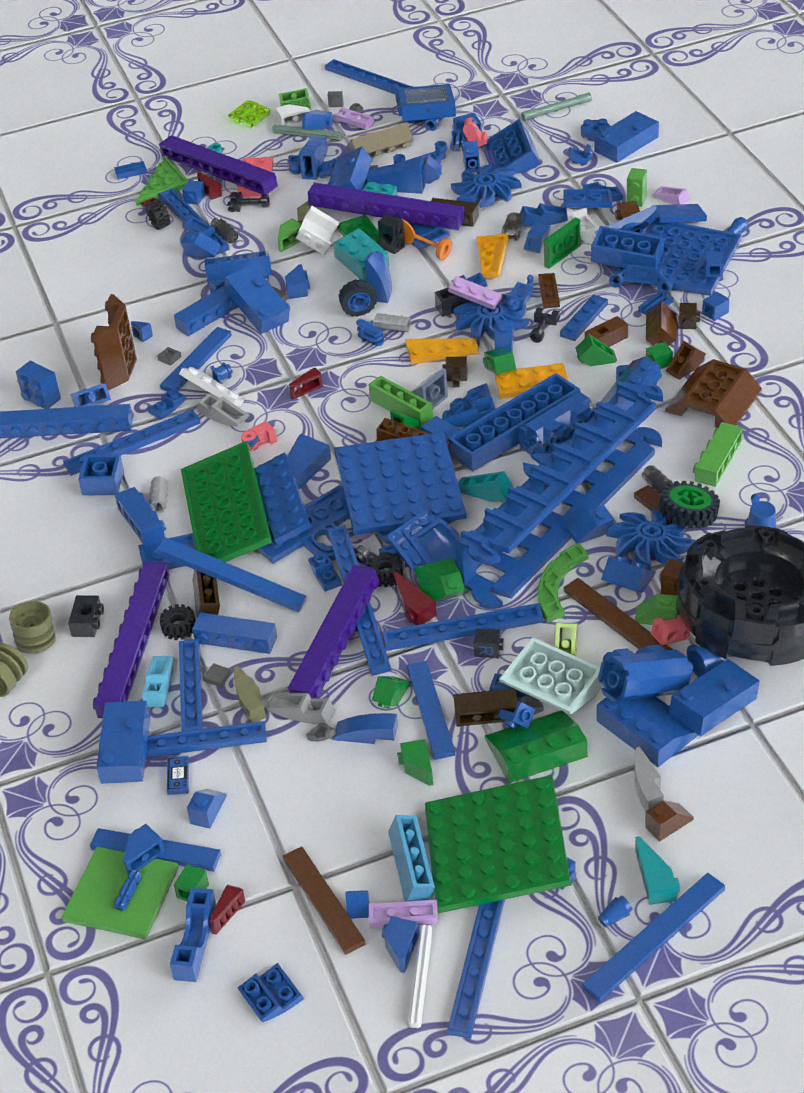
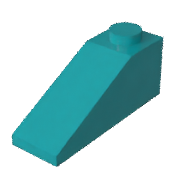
(489, 486)
(656, 874)

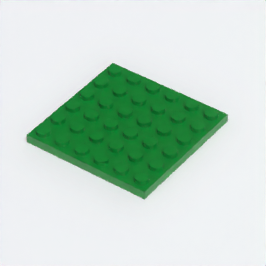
(496, 844)

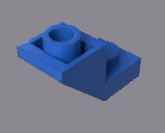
(536, 237)

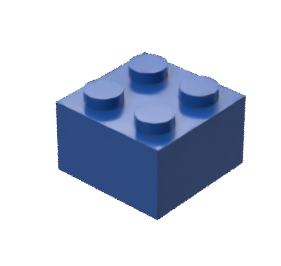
(38, 385)
(101, 474)

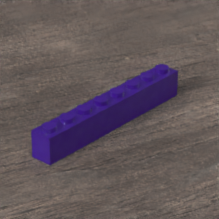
(334, 632)

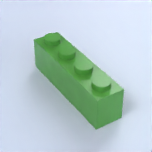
(392, 396)
(718, 454)

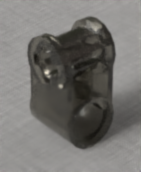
(512, 226)

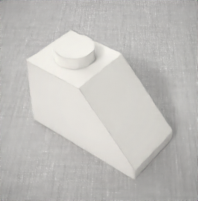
(290, 114)

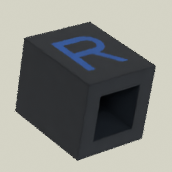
(488, 643)

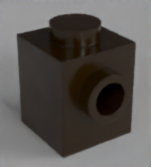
(688, 315)

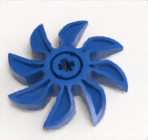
(486, 185)
(484, 319)
(649, 537)

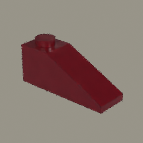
(416, 604)

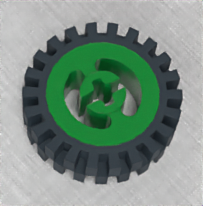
(689, 504)

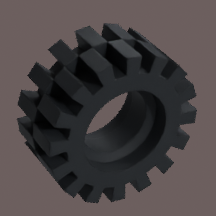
(158, 214)
(386, 561)
(177, 614)

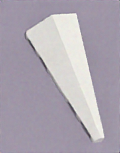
(587, 225)

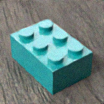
(354, 249)

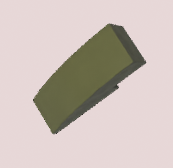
(248, 696)

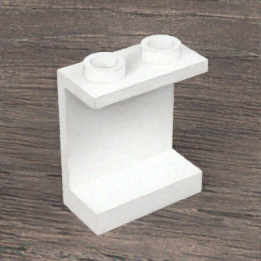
(317, 230)

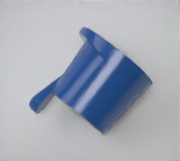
(761, 513)
(702, 659)

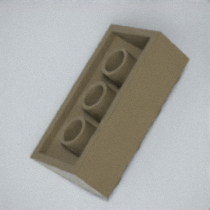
(383, 140)

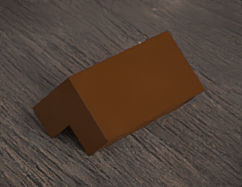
(661, 325)

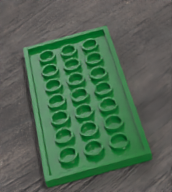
(226, 504)

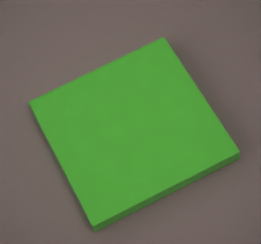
(100, 884)

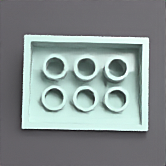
(553, 676)

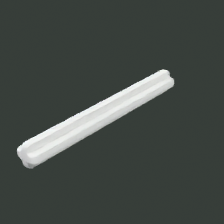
(420, 977)

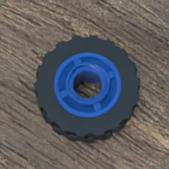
(357, 297)

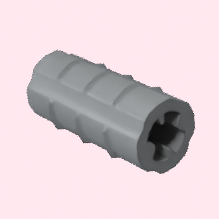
(392, 322)
(158, 494)

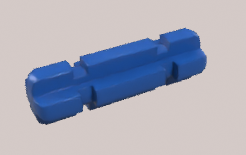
(127, 890)

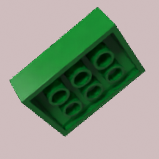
(542, 747)

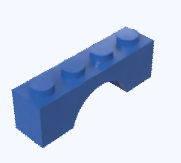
(189, 954)

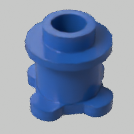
(294, 162)
(221, 372)

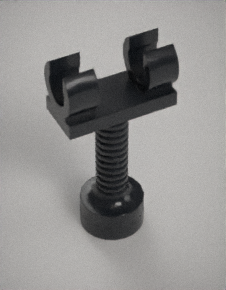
(239, 201)
(537, 334)

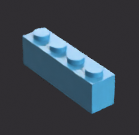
(411, 858)

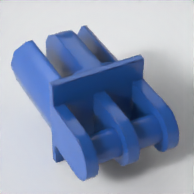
(457, 139)
(369, 332)

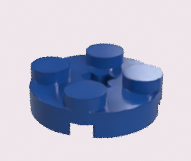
(593, 127)

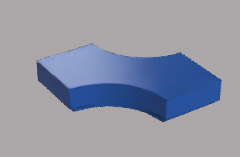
(615, 192)

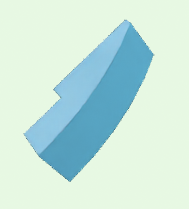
(158, 681)

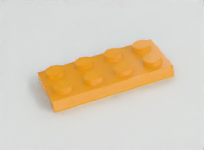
(518, 381)

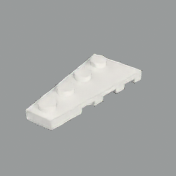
(209, 384)

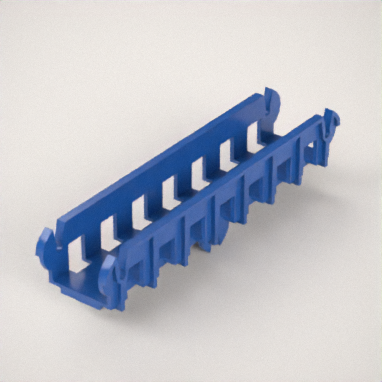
(555, 483)

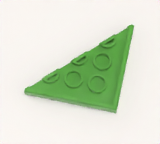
(164, 178)

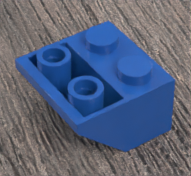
(627, 575)

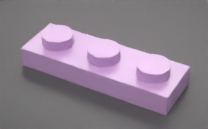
(474, 292)
(421, 911)

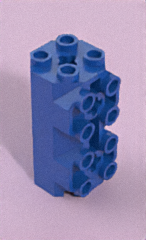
(555, 424)
(643, 674)

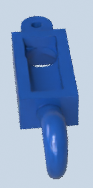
(520, 294)

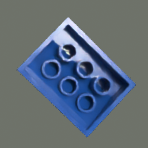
(512, 149)
(223, 266)
(645, 724)

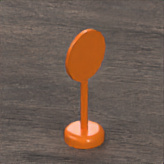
(443, 248)

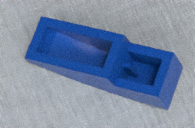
(543, 214)
(367, 728)

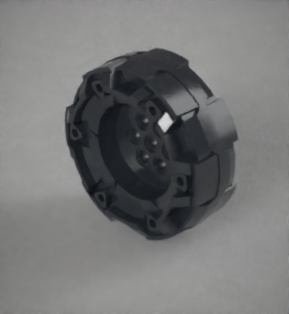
(745, 594)

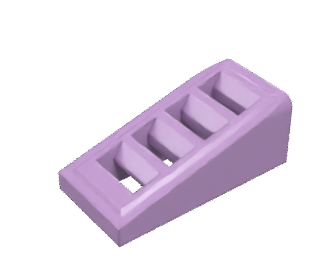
(672, 195)

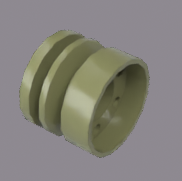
(32, 627)
(12, 668)

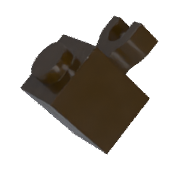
(456, 369)

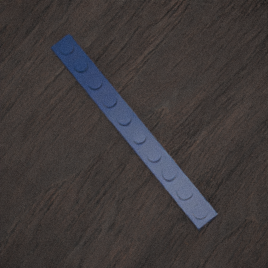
(367, 625)

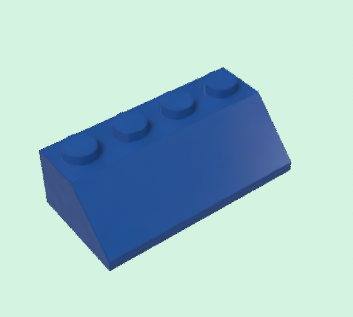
(639, 372)

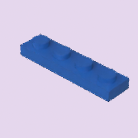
(583, 317)

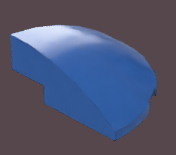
(379, 276)
(471, 408)

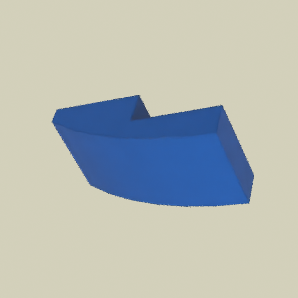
(169, 402)
(324, 572)

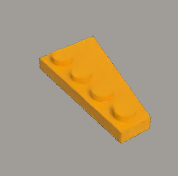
(492, 253)
(438, 349)

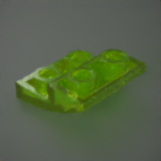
(249, 113)

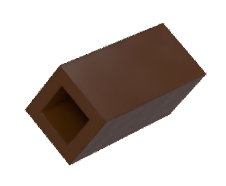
(610, 331)

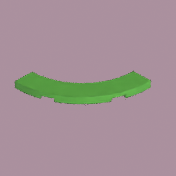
(552, 578)

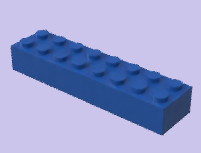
(499, 428)

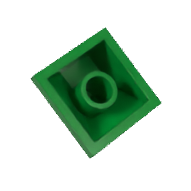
(440, 580)

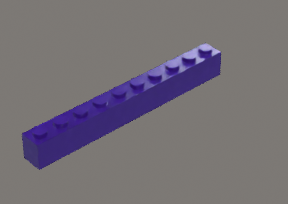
(219, 165)
(381, 204)
(133, 635)

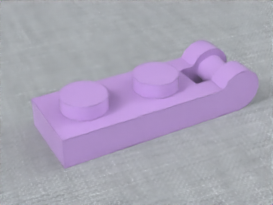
(353, 118)

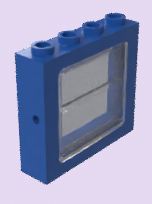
(415, 100)

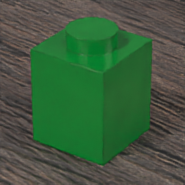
(661, 354)
(190, 878)

